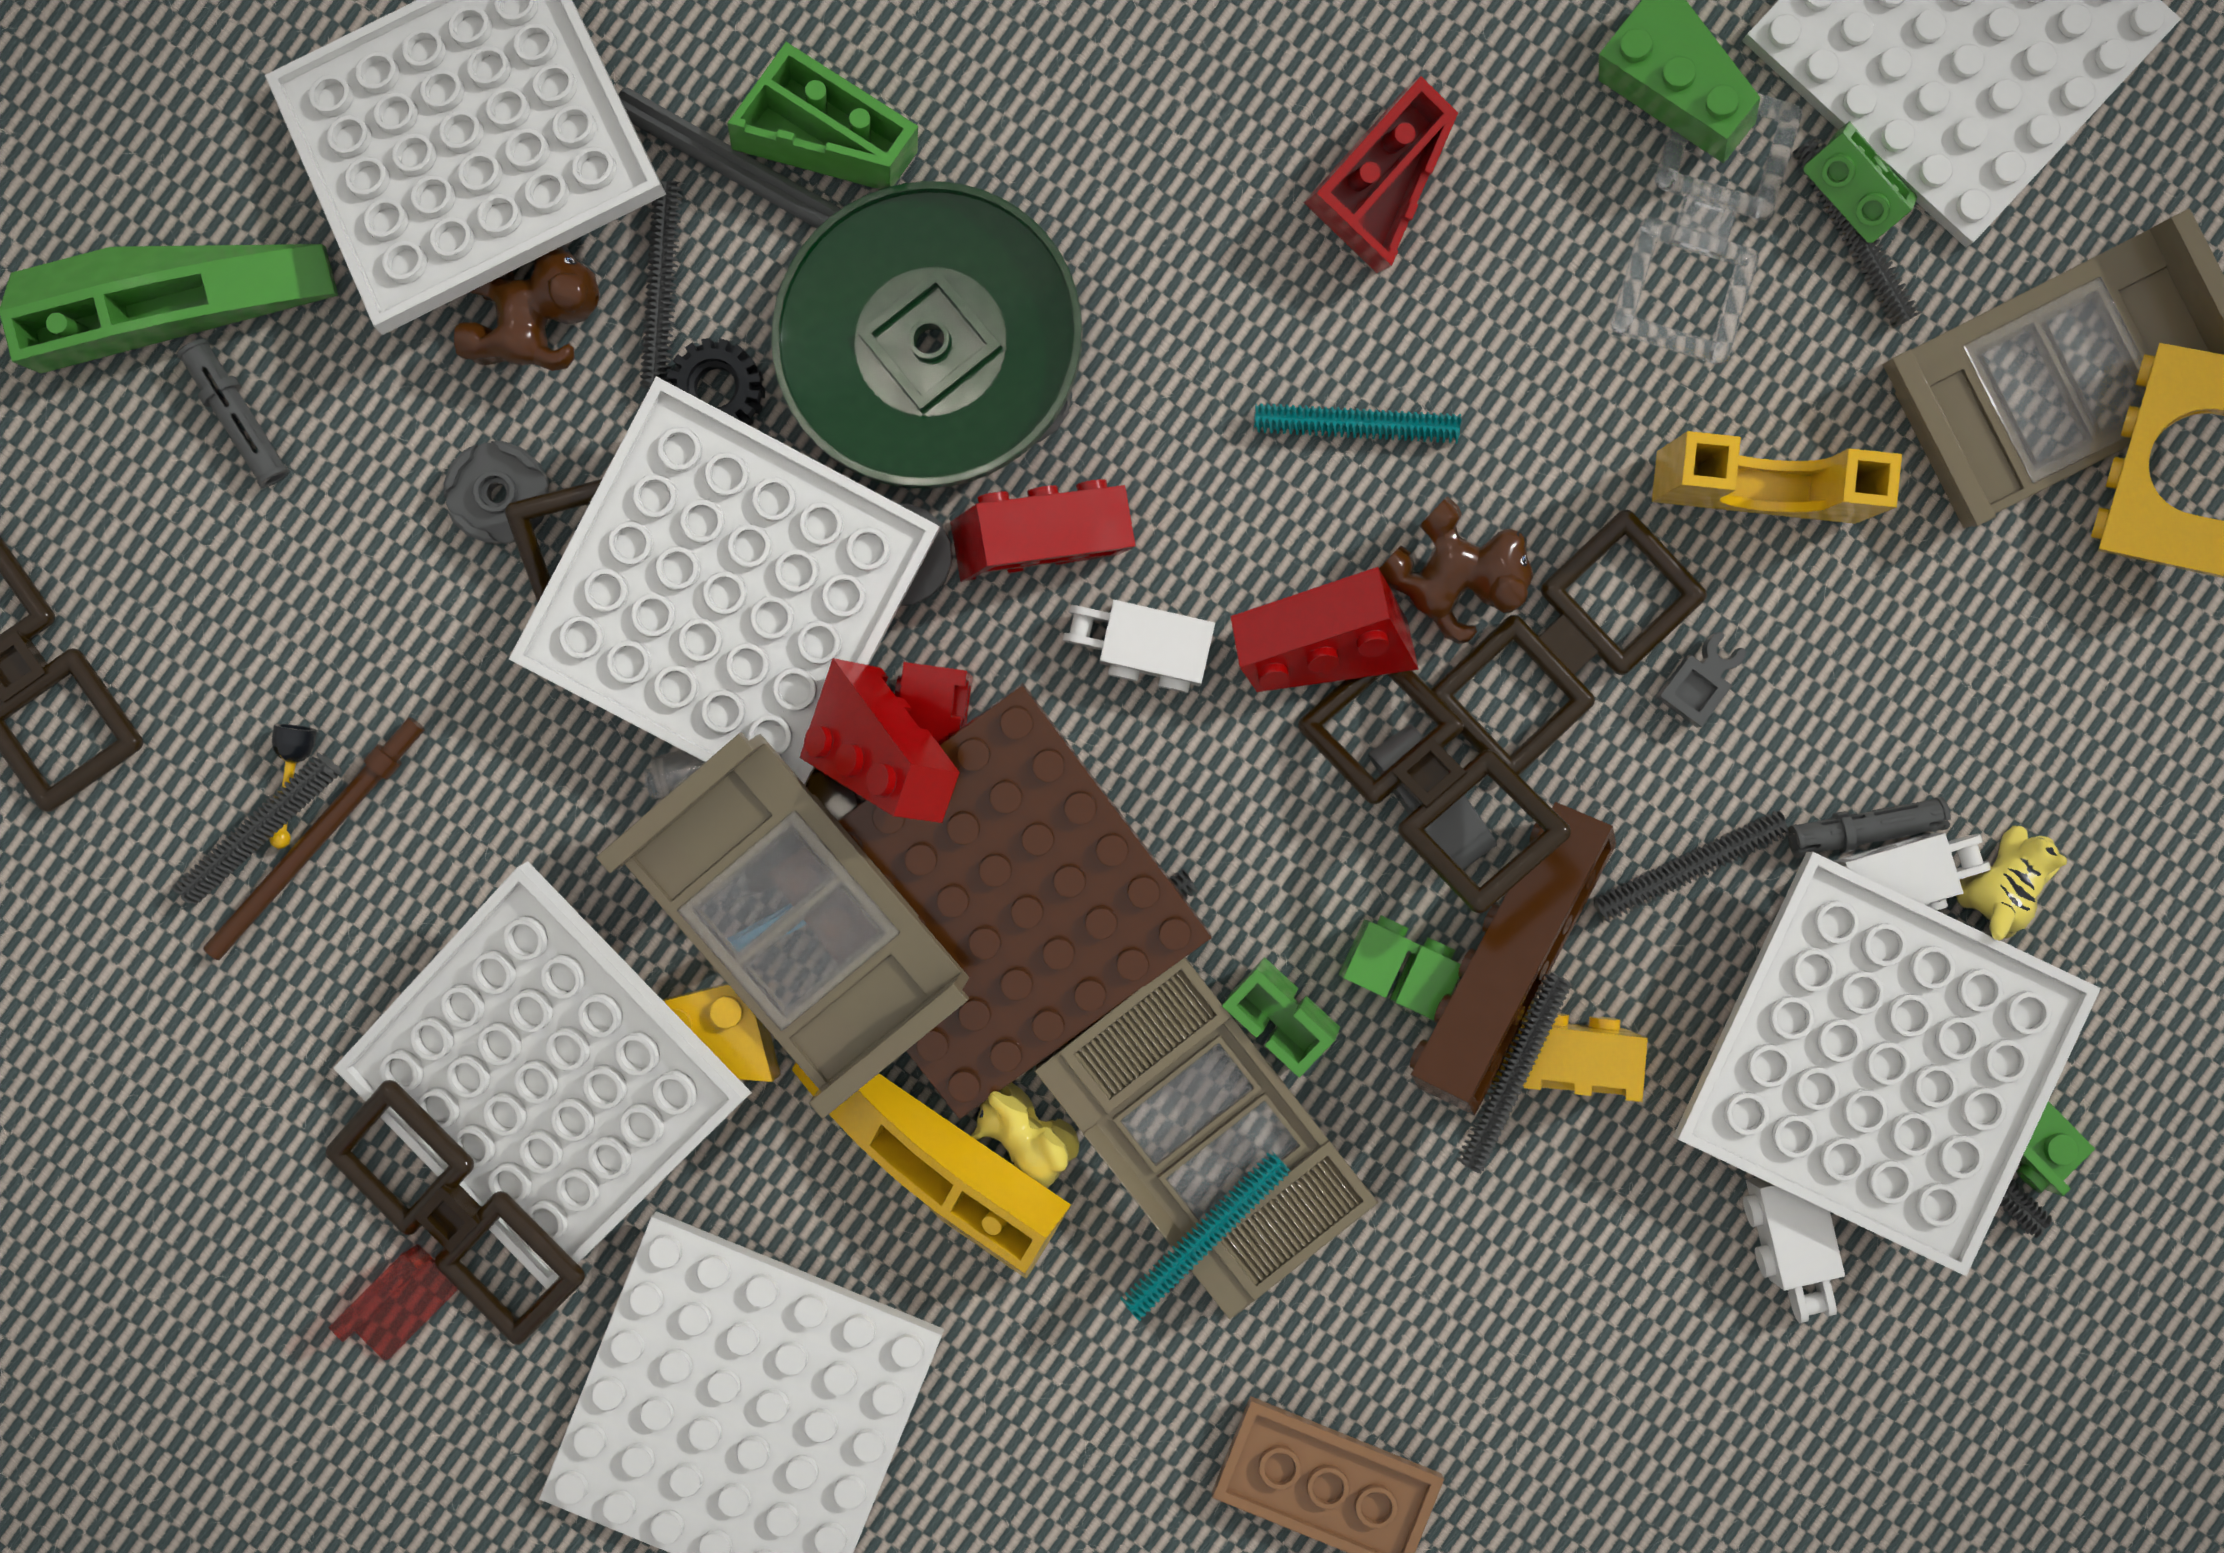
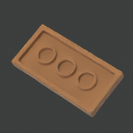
(1325, 1483)

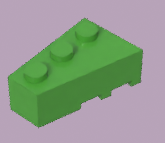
(1680, 76)
(822, 124)

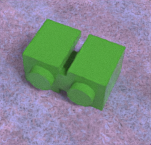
(1379, 955)
(1301, 1028)

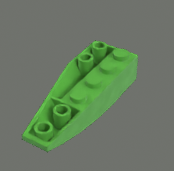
(151, 295)

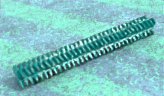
(1357, 422)
(1206, 1236)

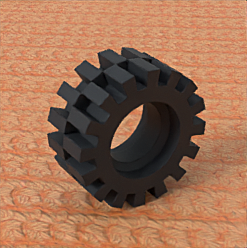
(725, 357)

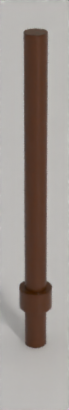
(380, 764)

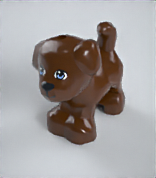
(556, 291)
(1494, 572)

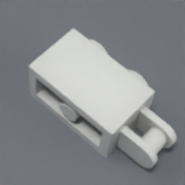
(1146, 643)
(1921, 866)
(1795, 1246)

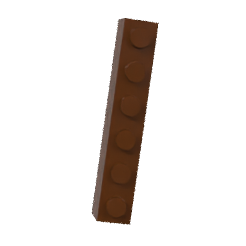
(1508, 966)

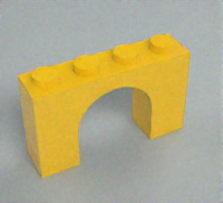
(1710, 473)
(2140, 521)

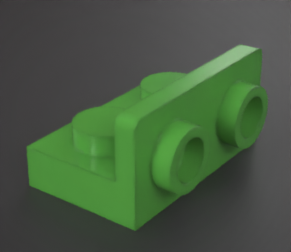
(1860, 183)
(2053, 1153)

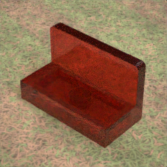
(396, 1303)

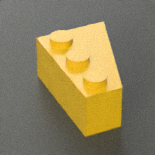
(729, 1031)
(1589, 1059)

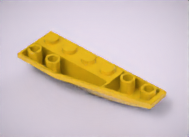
(951, 1172)

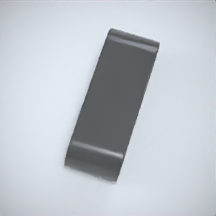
(1459, 828)

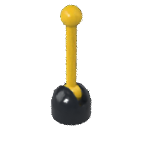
(292, 745)

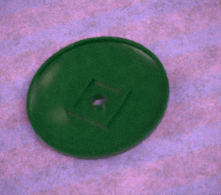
(912, 265)

